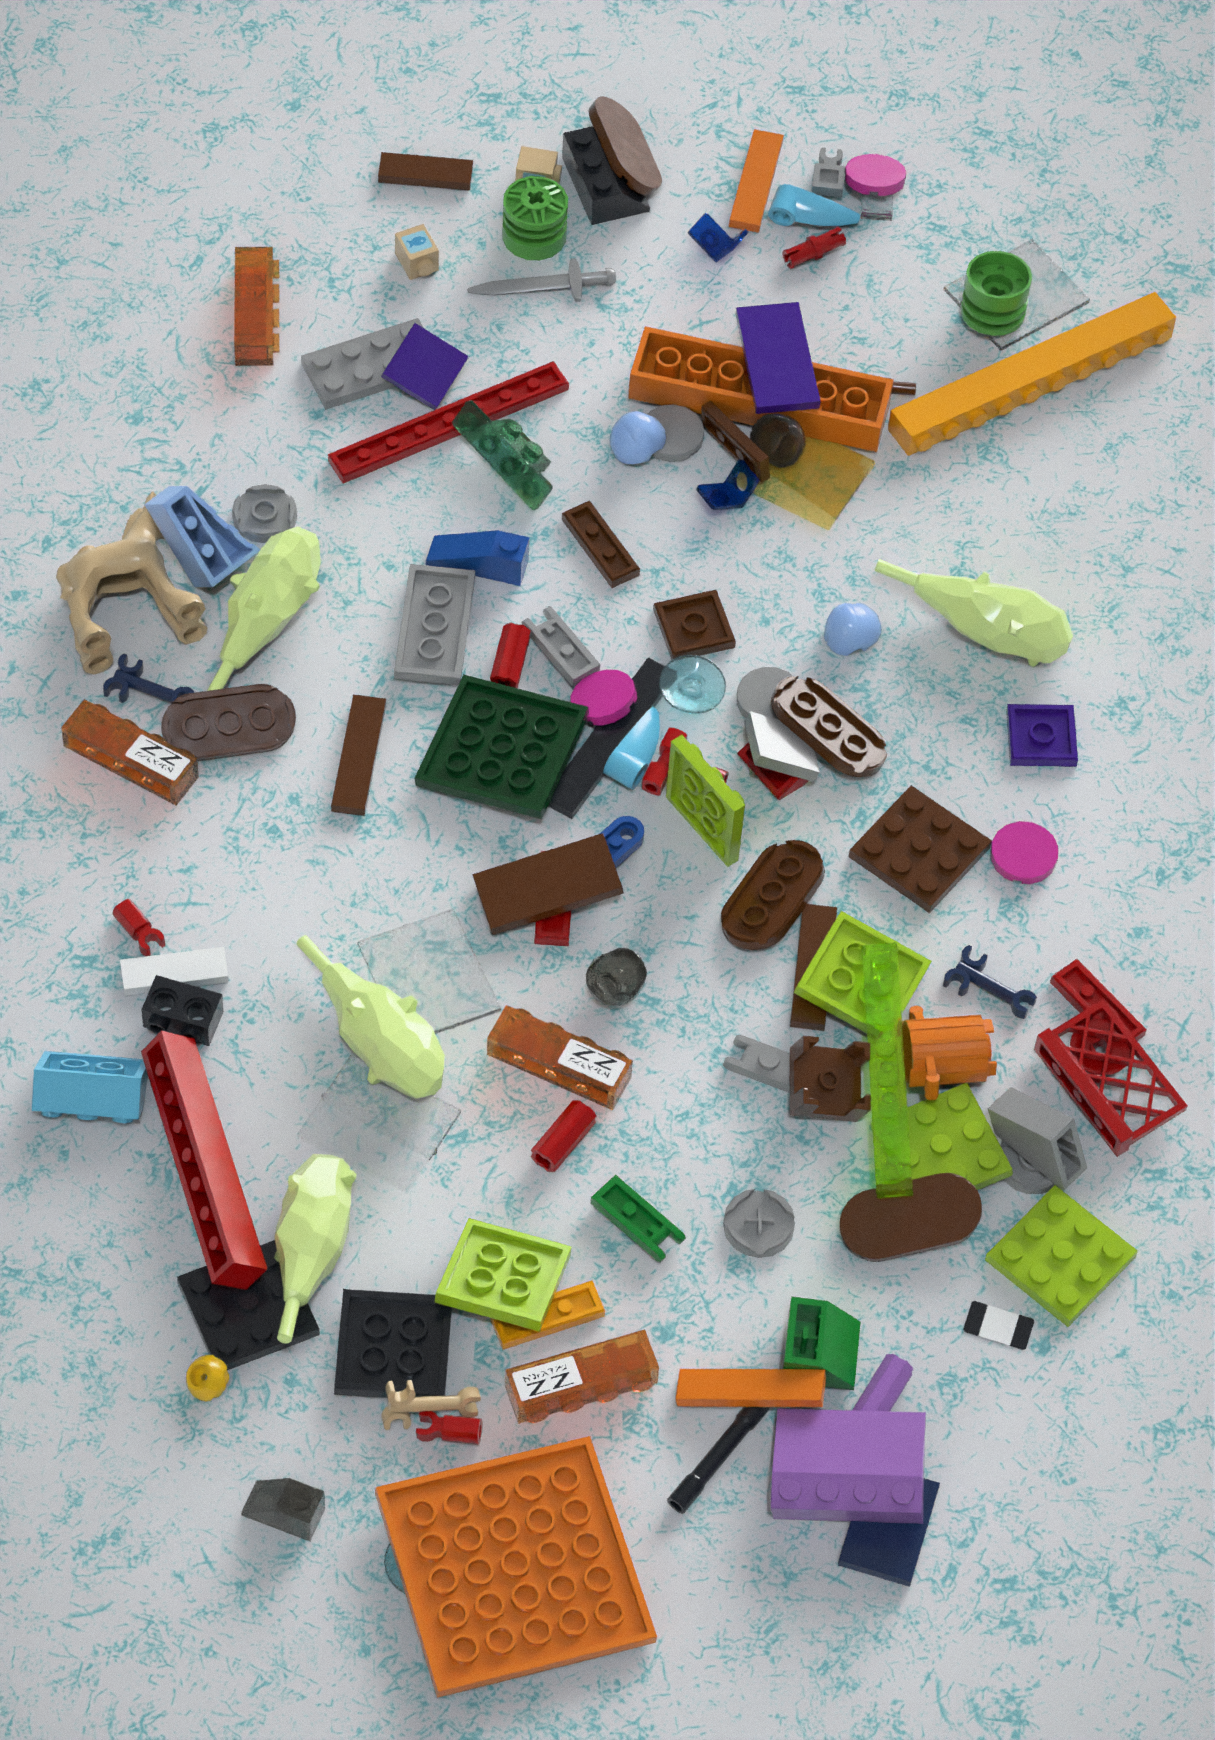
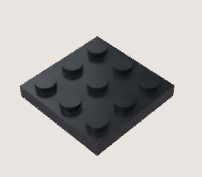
(240, 1322)
(392, 1340)

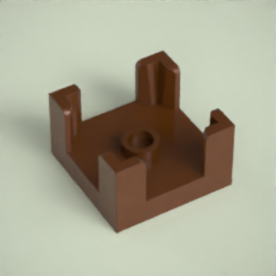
(828, 1080)

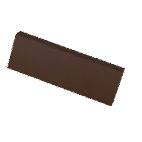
(425, 171)
(734, 440)
(600, 544)

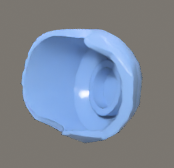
(636, 437)
(851, 628)

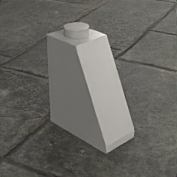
(1039, 1135)

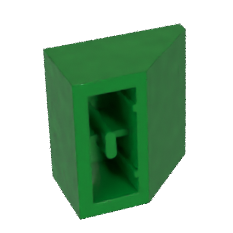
(822, 1338)

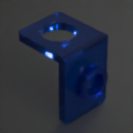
(714, 238)
(727, 494)

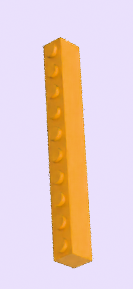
(1031, 374)

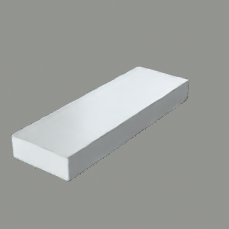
(189, 967)

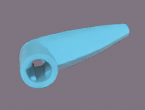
(806, 207)
(633, 754)

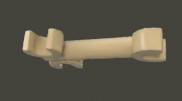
(405, 1401)

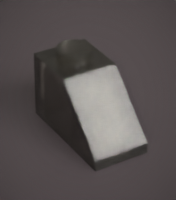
(286, 1506)

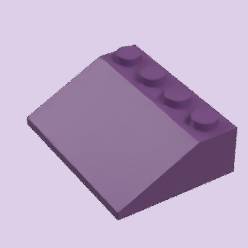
(848, 1466)

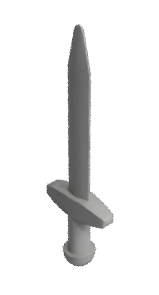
(573, 280)

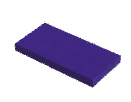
(777, 358)

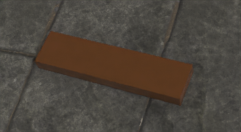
(358, 755)
(815, 925)

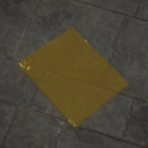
(817, 483)

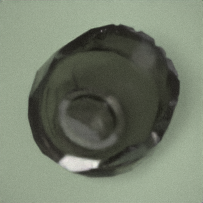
(779, 439)
(616, 977)

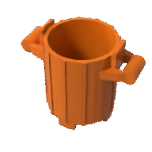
(946, 1050)

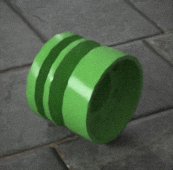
(535, 218)
(996, 293)

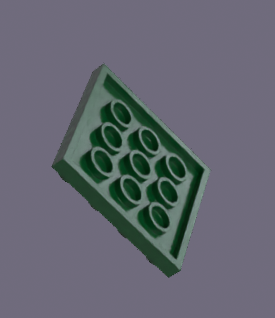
(502, 746)

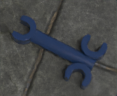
(129, 677)
(970, 971)

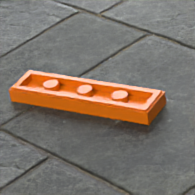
(756, 181)
(751, 1387)

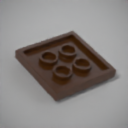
(920, 849)

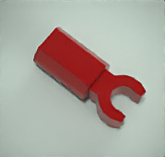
(137, 925)
(450, 1428)

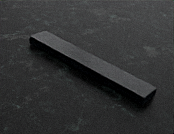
(587, 765)

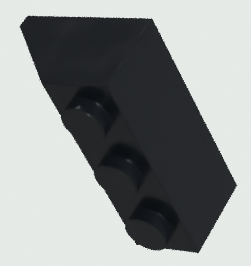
(598, 187)

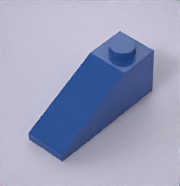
(490, 553)

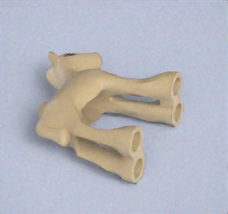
(119, 569)

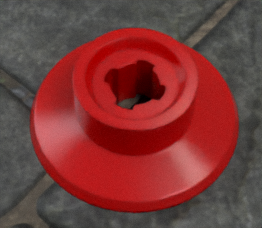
(1117, 1048)

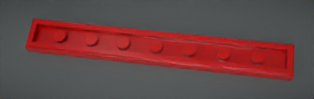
(437, 425)

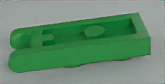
(635, 1217)

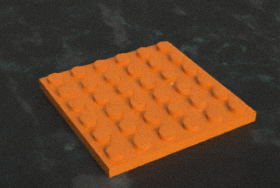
(514, 1566)

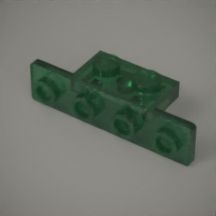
(507, 452)

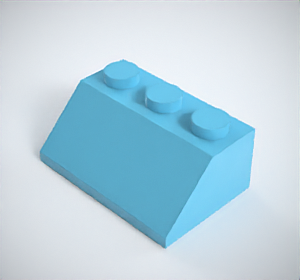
(89, 1086)

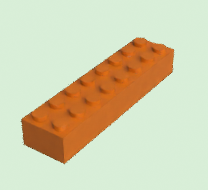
(698, 370)

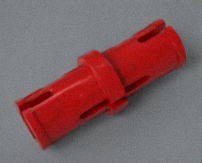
(814, 247)

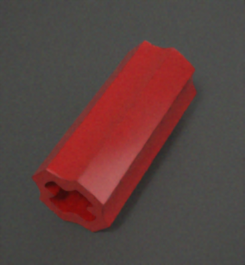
(510, 655)
(563, 1136)

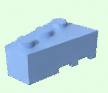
(198, 536)

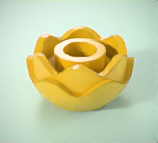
(216, 1377)

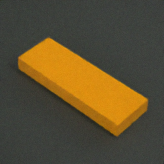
(567, 1310)

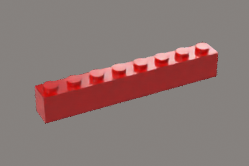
(203, 1161)

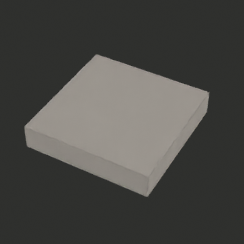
(779, 748)

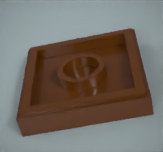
(694, 625)

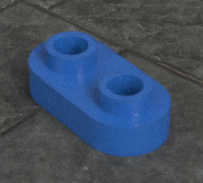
(621, 848)

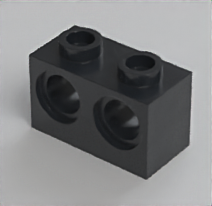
(185, 1003)

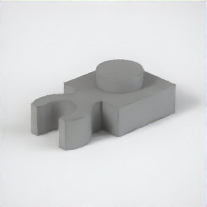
(828, 175)

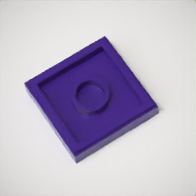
(424, 366)
(1042, 735)

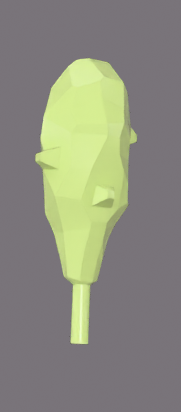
(268, 597)
(992, 613)
(382, 1029)
(311, 1231)

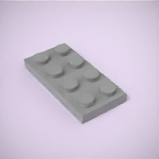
(354, 366)
(434, 624)

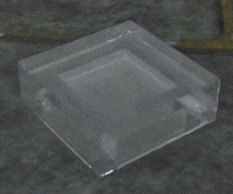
(876, 206)

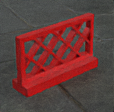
(1082, 1085)

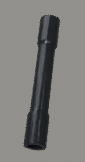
(695, 1482)

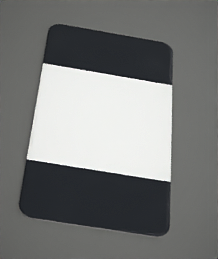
(998, 1325)

